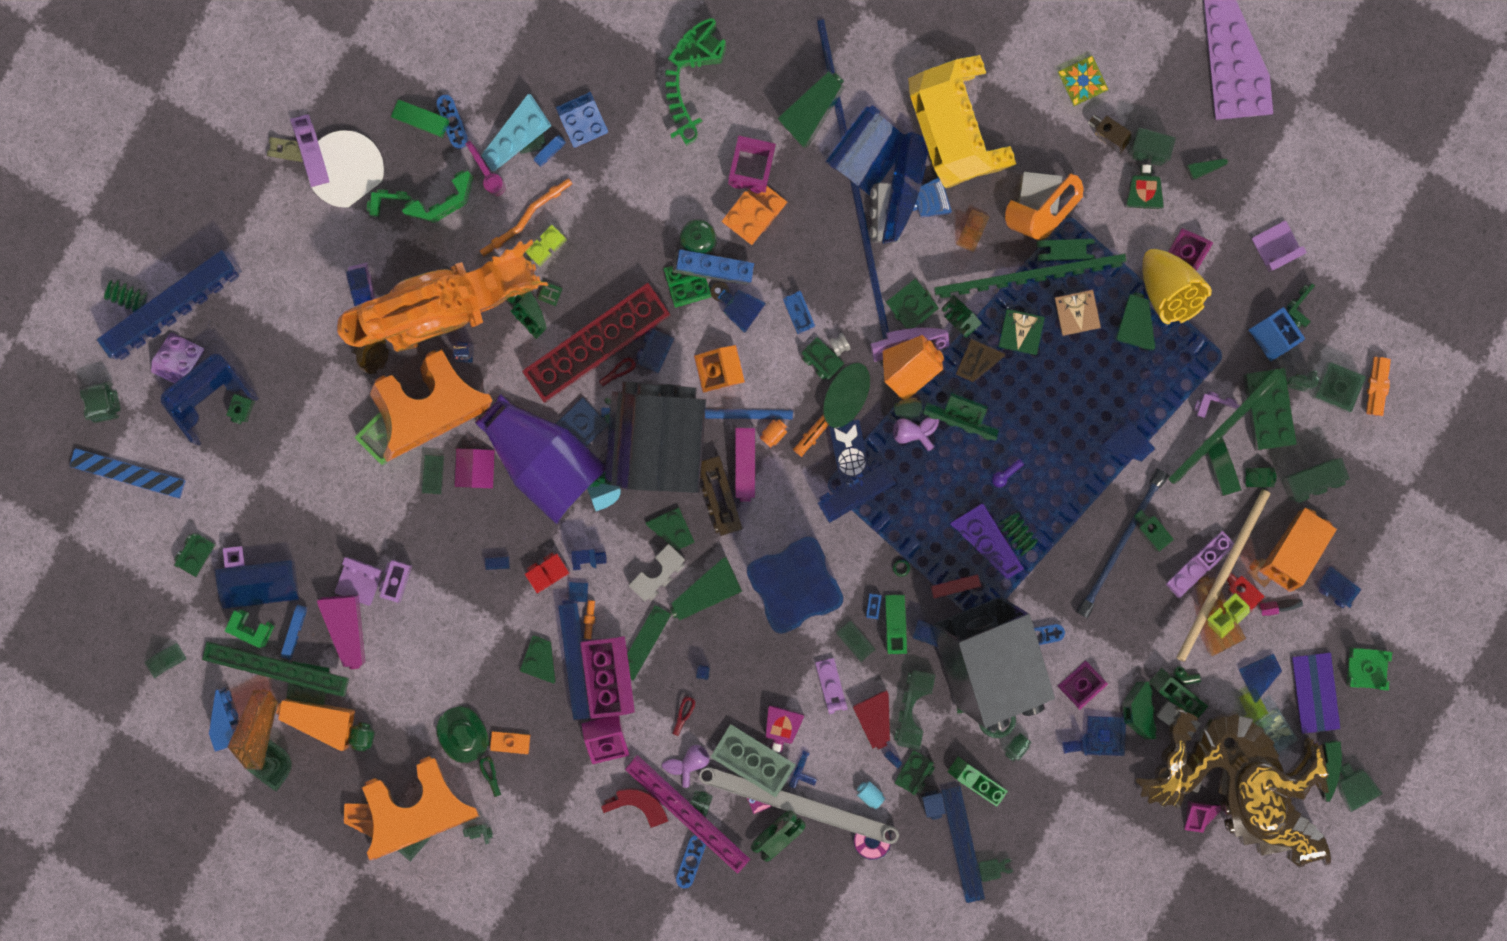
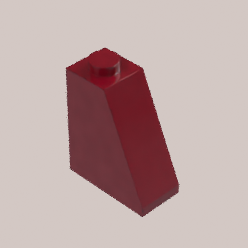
(874, 719)

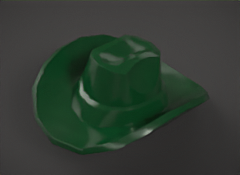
(462, 734)

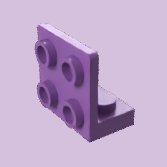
(1277, 246)
(175, 358)
(359, 579)

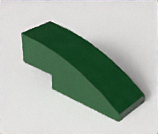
(1223, 468)
(1333, 760)

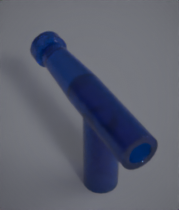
(798, 775)

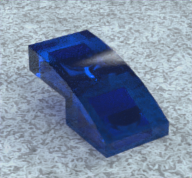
(359, 285)

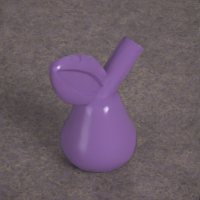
(907, 431)
(695, 758)

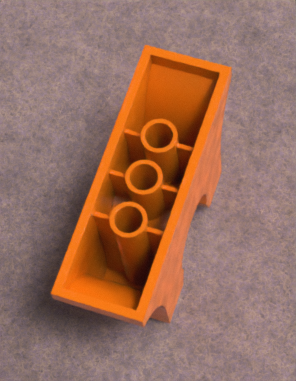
(418, 421)
(402, 827)

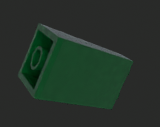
(812, 108)

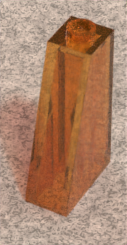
(1214, 642)
(254, 730)

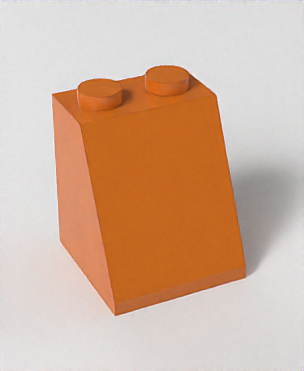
(911, 365)

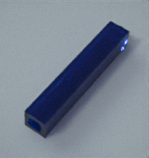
(572, 636)

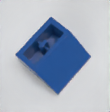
(1276, 334)

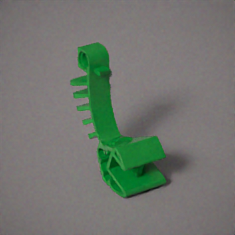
(695, 49)

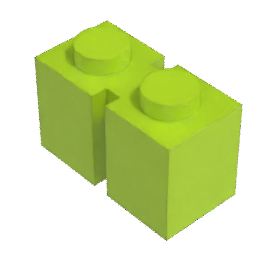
(550, 239)
(1235, 611)

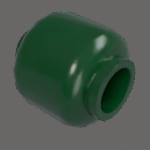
(361, 736)

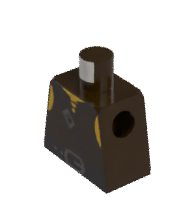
(1116, 138)

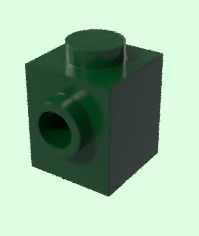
(240, 409)

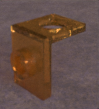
(1254, 568)

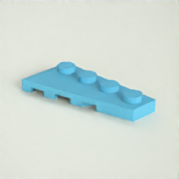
(519, 131)

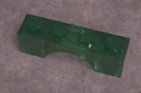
(920, 684)

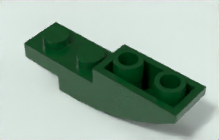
(528, 313)

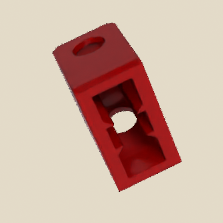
(1250, 596)

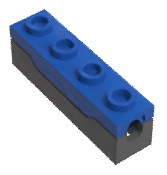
(712, 267)

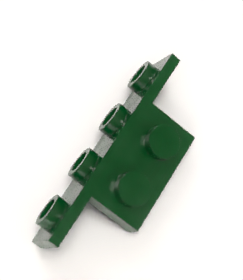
(964, 414)

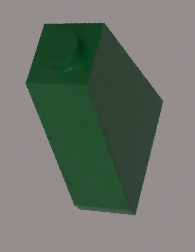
(1136, 323)

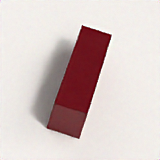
(955, 586)

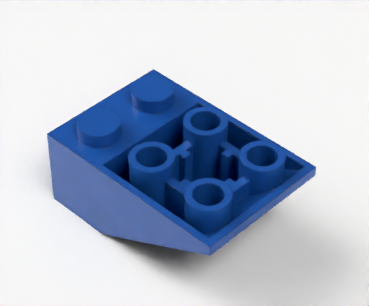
(222, 720)

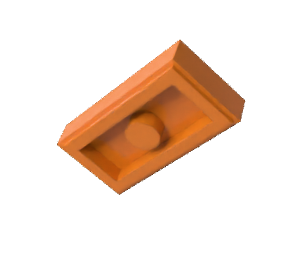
(510, 742)

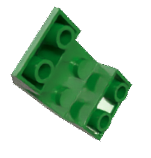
(462, 182)

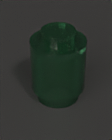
(908, 408)
(1017, 747)

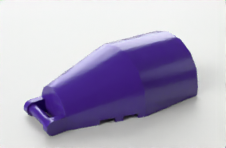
(541, 457)

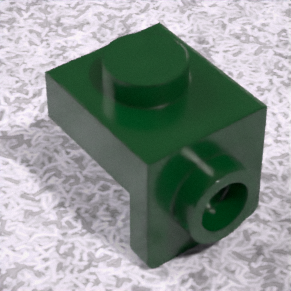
(1260, 477)

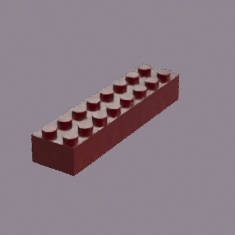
(596, 343)

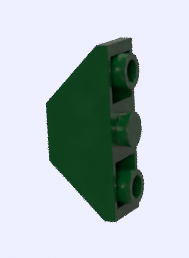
(1139, 710)

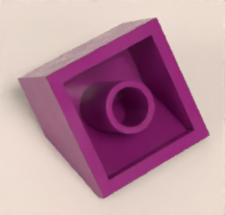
(605, 739)

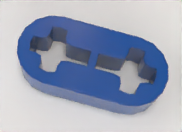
(555, 145)

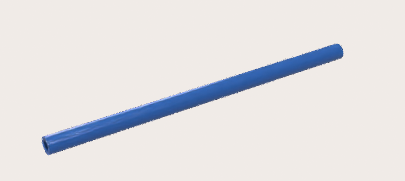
(737, 414)

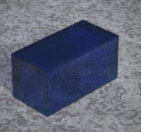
(497, 563)
(703, 672)

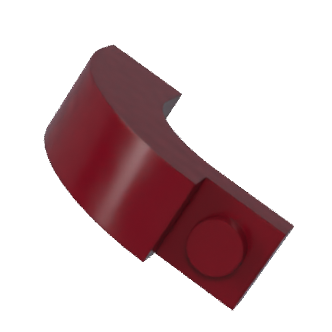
(641, 799)

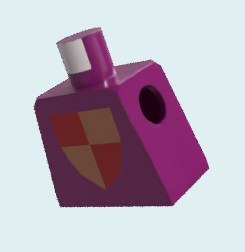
(782, 726)

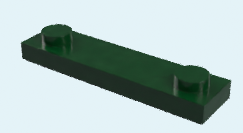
(646, 639)

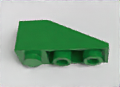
(896, 624)
(977, 781)

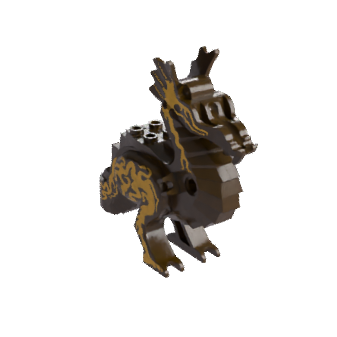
(1250, 782)

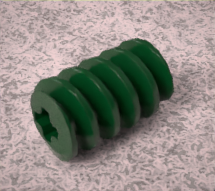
(125, 296)
(1018, 533)

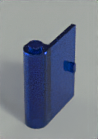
(866, 149)

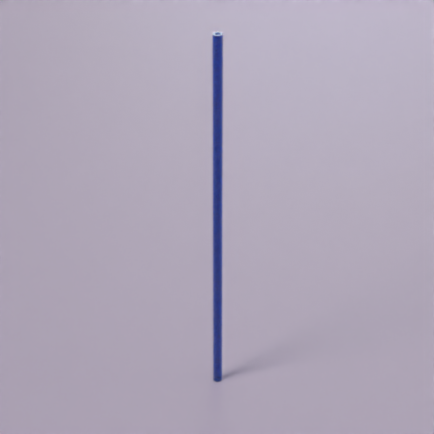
(856, 192)

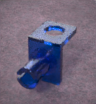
(1076, 745)

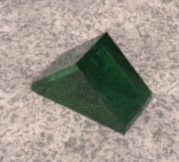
(165, 660)

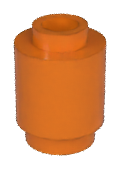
(773, 433)

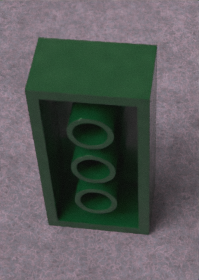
(1272, 414)

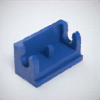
(799, 312)

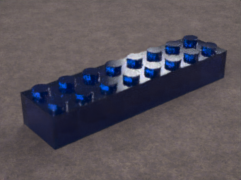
(169, 305)

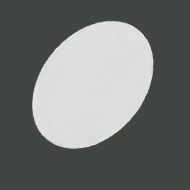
(351, 165)

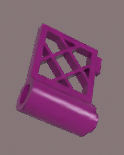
(492, 182)

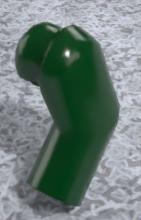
(1184, 677)

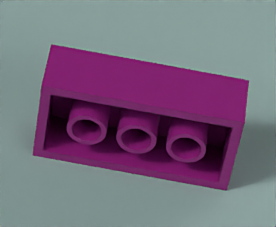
(607, 677)

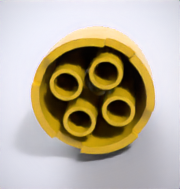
(1173, 286)

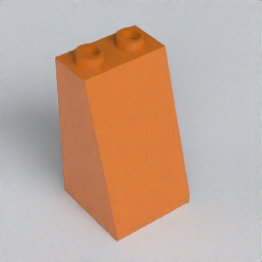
(1298, 550)
(322, 722)

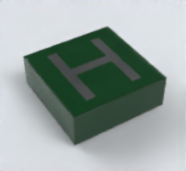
(550, 294)

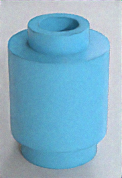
(870, 794)

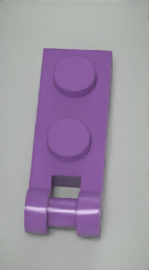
(831, 685)

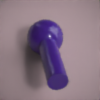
(1000, 478)

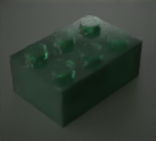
(1316, 480)

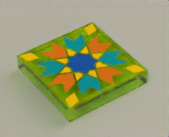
(1083, 81)

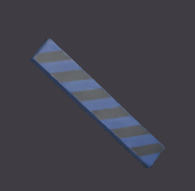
(127, 473)

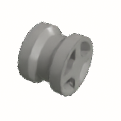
(839, 344)

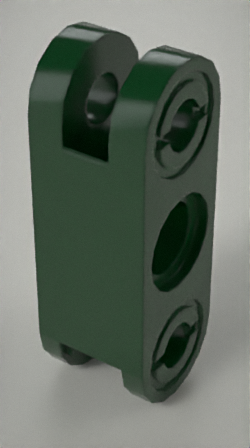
(1065, 250)
(778, 835)

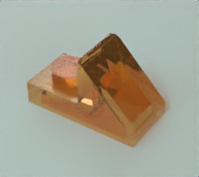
(972, 230)

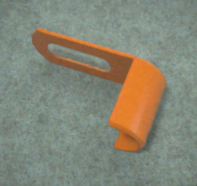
(1042, 222)

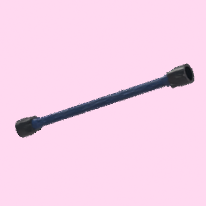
(1086, 605)

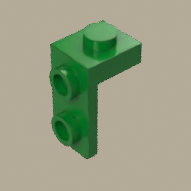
(374, 205)

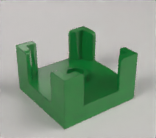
(247, 634)
(1368, 668)

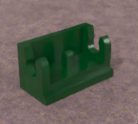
(961, 316)

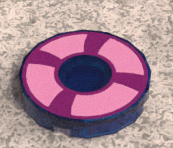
(871, 848)

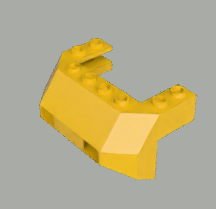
(951, 125)

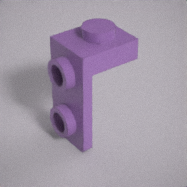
(1202, 406)

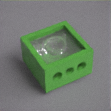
(374, 438)

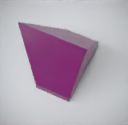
(1200, 815)

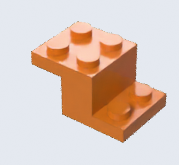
(754, 213)

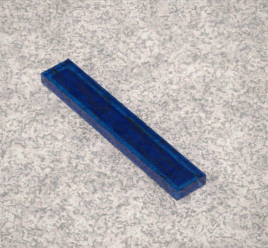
(963, 844)

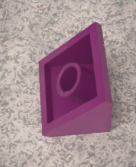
(1190, 248)
(474, 468)
(1082, 685)

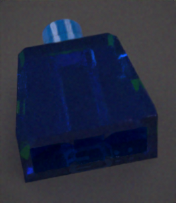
(741, 308)

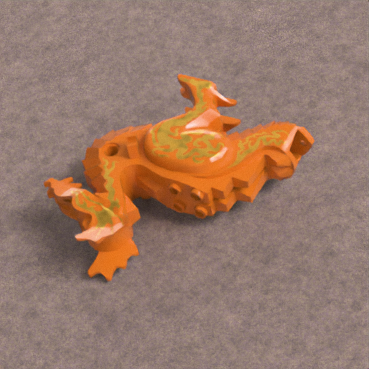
(438, 301)

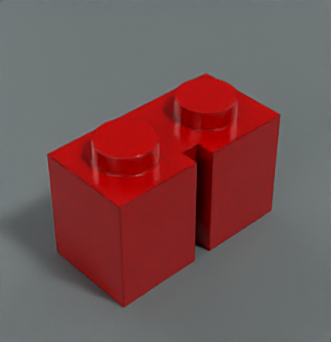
(547, 573)

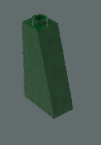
(709, 590)

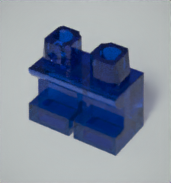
(587, 556)

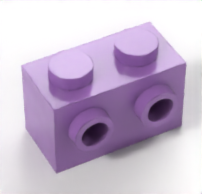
(395, 580)

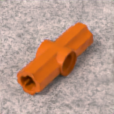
(1378, 386)

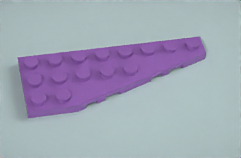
(1236, 67)

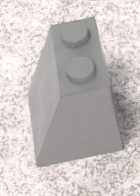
(1037, 188)

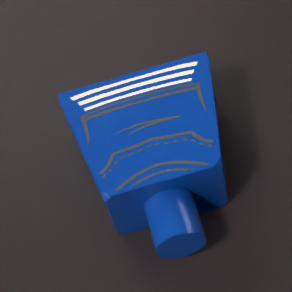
(932, 200)

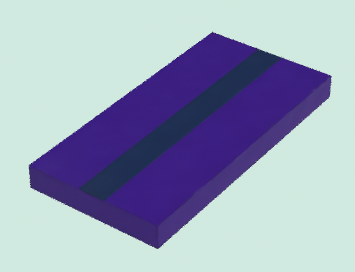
(1316, 692)

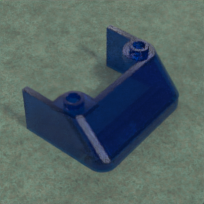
(196, 386)

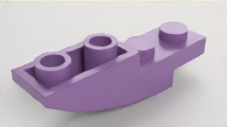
(310, 150)
(937, 336)
(1200, 564)

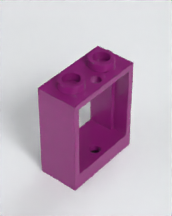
(754, 147)

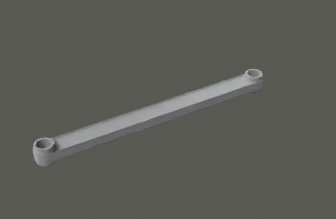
(800, 806)

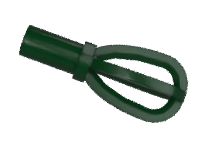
(492, 782)

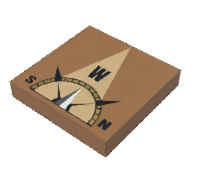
(1077, 312)

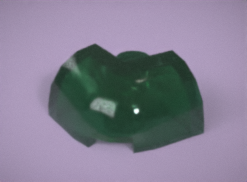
(275, 767)

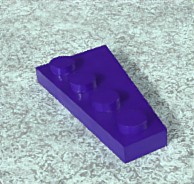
(984, 534)

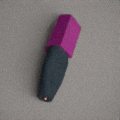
(1274, 607)

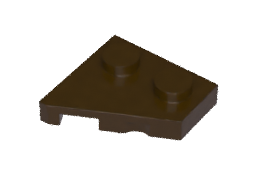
(977, 360)

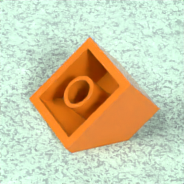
(719, 368)

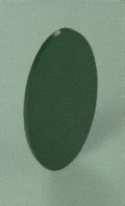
(846, 395)

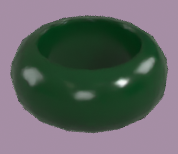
(901, 561)

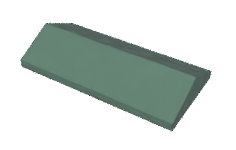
(753, 761)

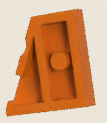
(359, 817)

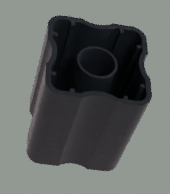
(655, 438)

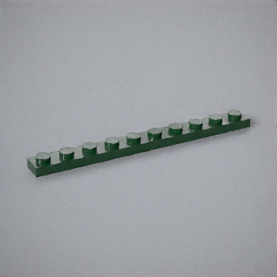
(1037, 274)

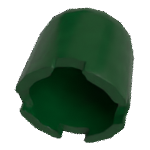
(698, 237)

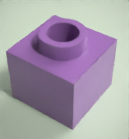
(233, 551)

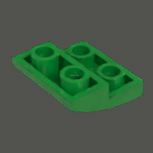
(686, 288)

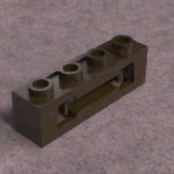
(713, 507)

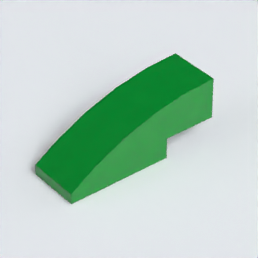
(420, 118)

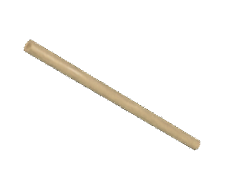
(1223, 575)

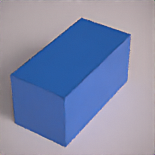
(873, 606)

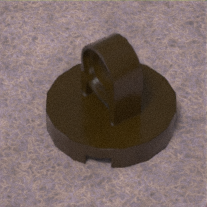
(371, 356)

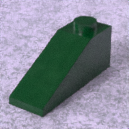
(1178, 693)

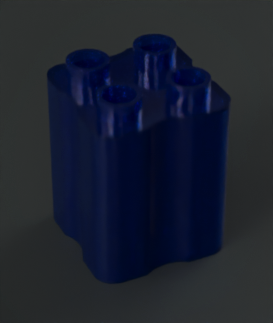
(794, 584)

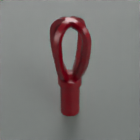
(612, 374)
(681, 721)

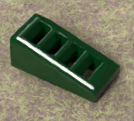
(1202, 168)

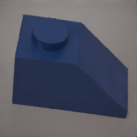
(933, 804)

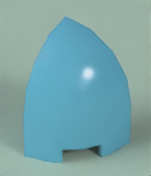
(604, 495)

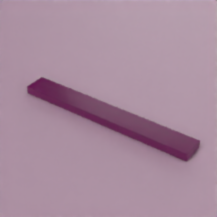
(687, 814)

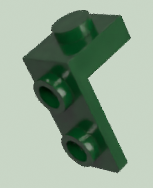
(1298, 318)

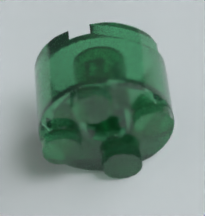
(100, 402)

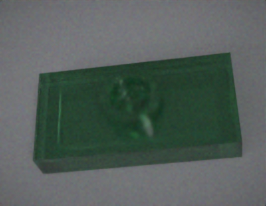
(433, 474)
(855, 641)

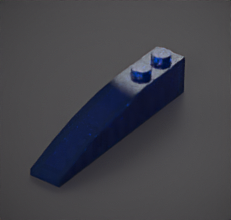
(905, 184)

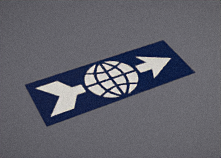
(849, 451)

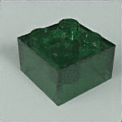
(1151, 146)
(1339, 387)

